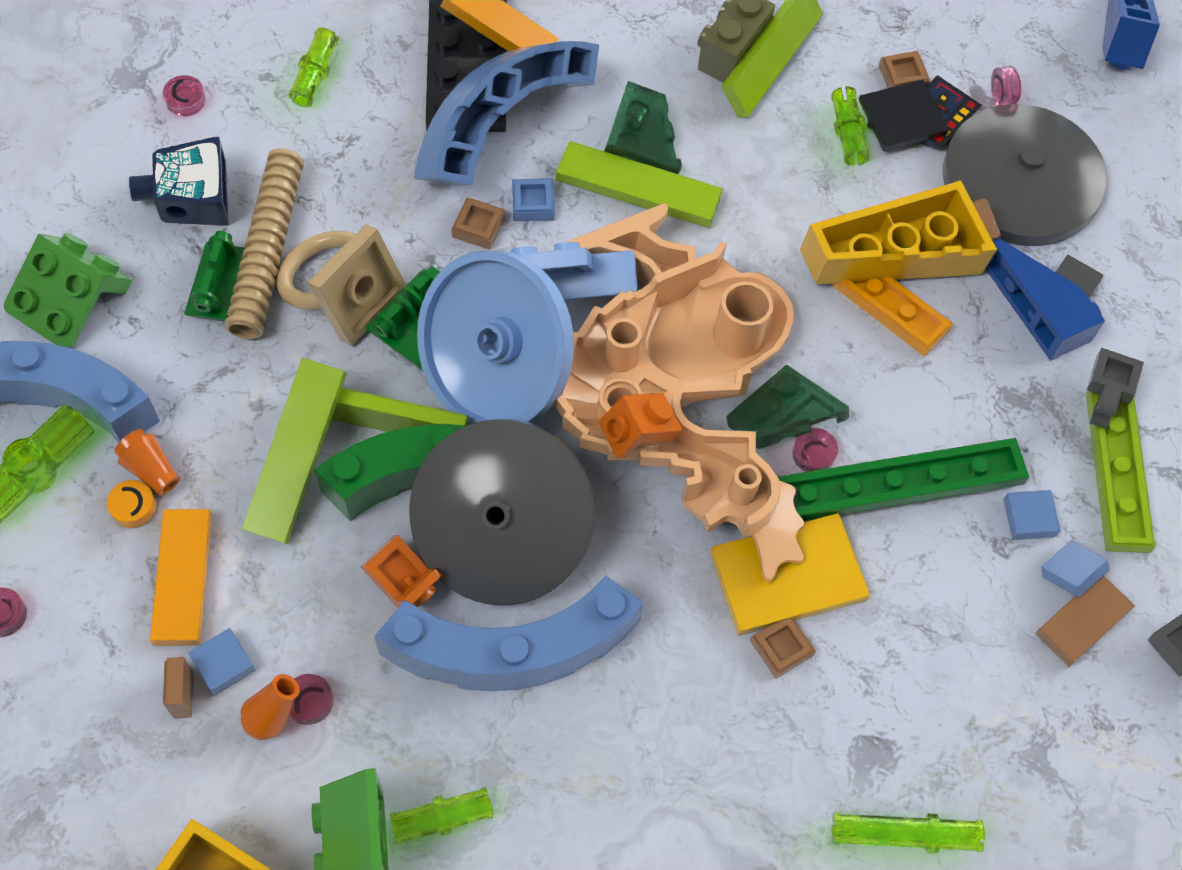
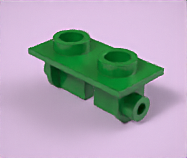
(215, 278)

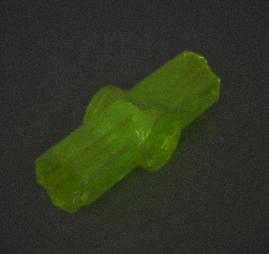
(50, 447)

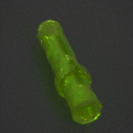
(910, 832)

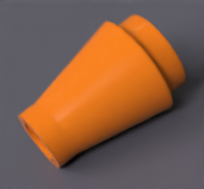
(146, 460)
(268, 710)

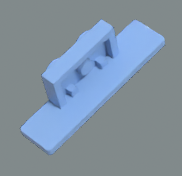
(585, 274)

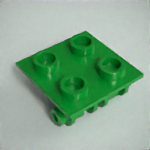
(399, 319)

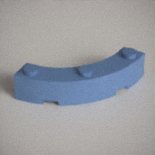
(468, 112)
(61, 375)
(510, 655)

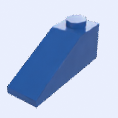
(1129, 32)
(1046, 302)

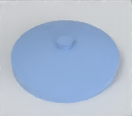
(495, 338)

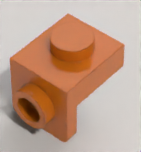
(638, 421)
(401, 573)

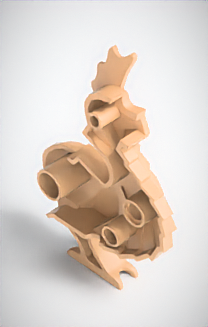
(694, 338)

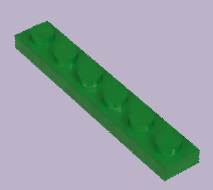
(907, 479)

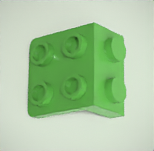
(61, 287)

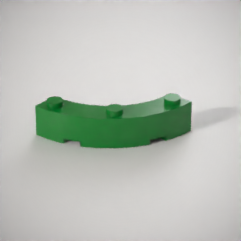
(378, 467)

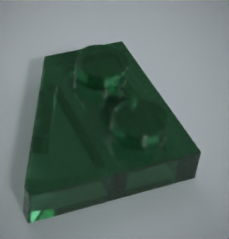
(643, 129)
(785, 408)

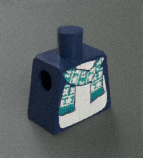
(187, 183)

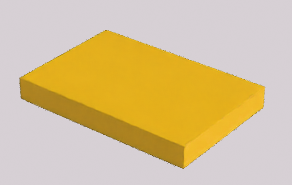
(821, 583)

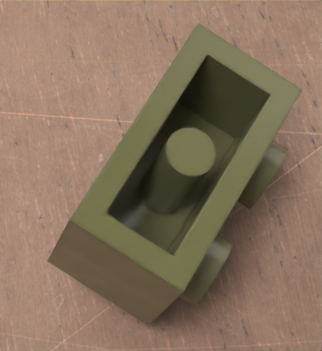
(732, 35)

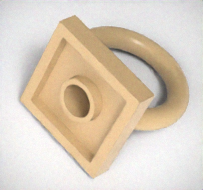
(350, 285)

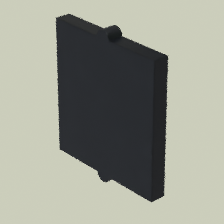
(903, 115)

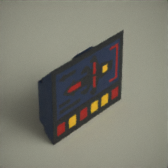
(954, 108)

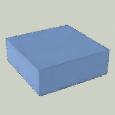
(533, 199)
(1031, 514)
(1075, 568)
(221, 661)

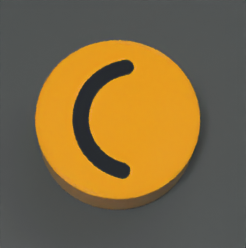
(131, 503)

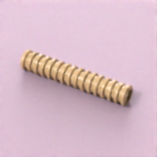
(264, 244)

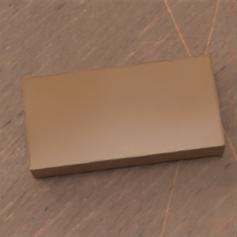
(1084, 620)

